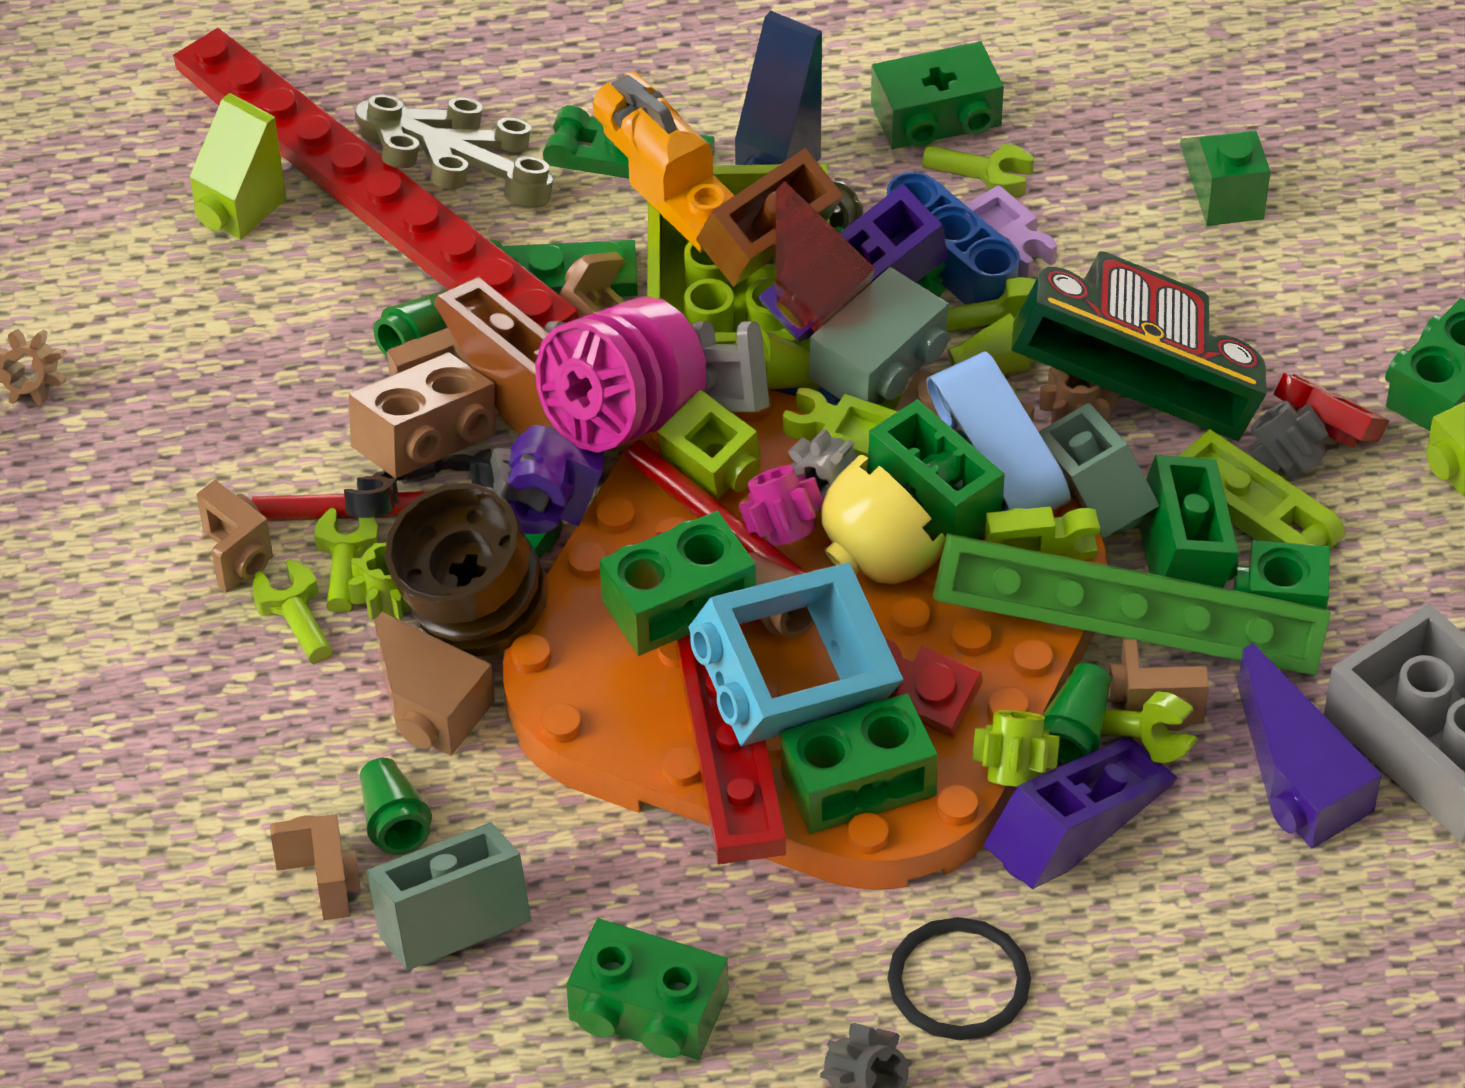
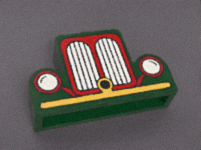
(1142, 341)

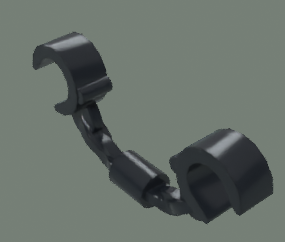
(379, 492)

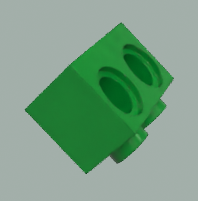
(1432, 372)
(668, 579)
(859, 762)

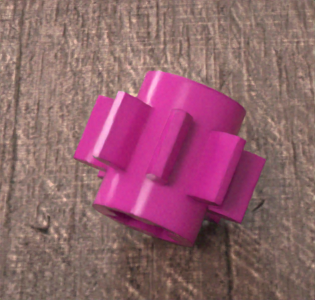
(781, 505)

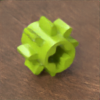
(375, 586)
(1015, 747)

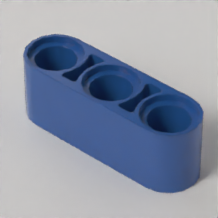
(978, 254)

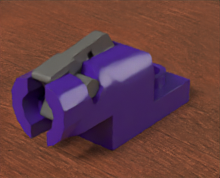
(546, 478)

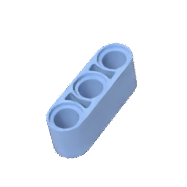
(989, 416)

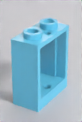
(845, 627)

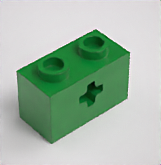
(936, 95)
(937, 470)

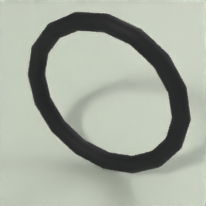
(948, 1030)

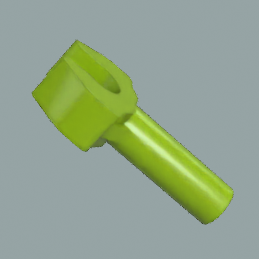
(988, 169)
(990, 311)
(342, 549)
(294, 607)
(1150, 727)

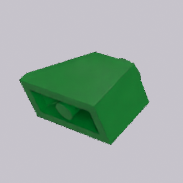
(1228, 176)

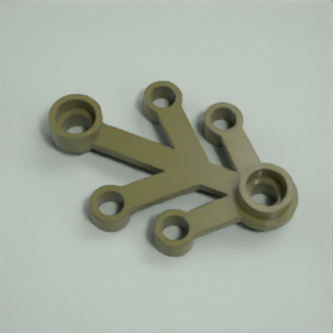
(451, 150)

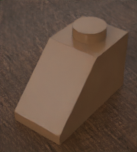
(432, 685)

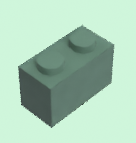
(879, 339)
(1100, 469)
(449, 896)

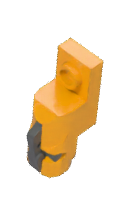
(664, 153)

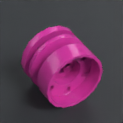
(619, 372)

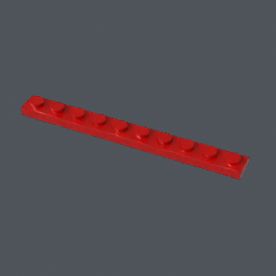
(364, 183)

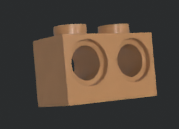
(422, 414)

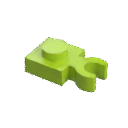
(846, 421)
(1040, 531)

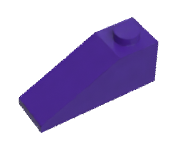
(891, 234)
(1306, 764)
(1074, 810)

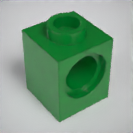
(1286, 572)

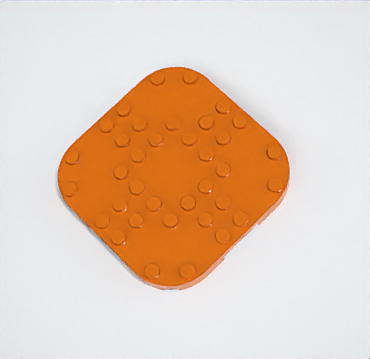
(622, 720)

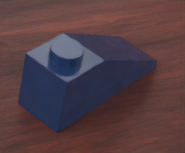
(782, 95)

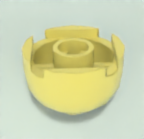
(877, 526)

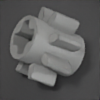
(822, 458)

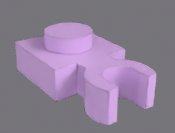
(1017, 226)

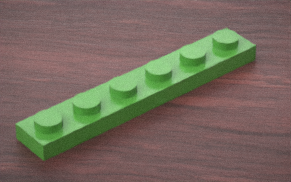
(1129, 603)

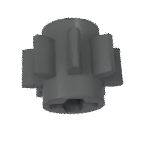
(1289, 439)
(866, 1060)

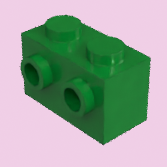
(1192, 527)
(647, 990)

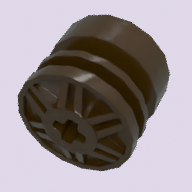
(467, 568)

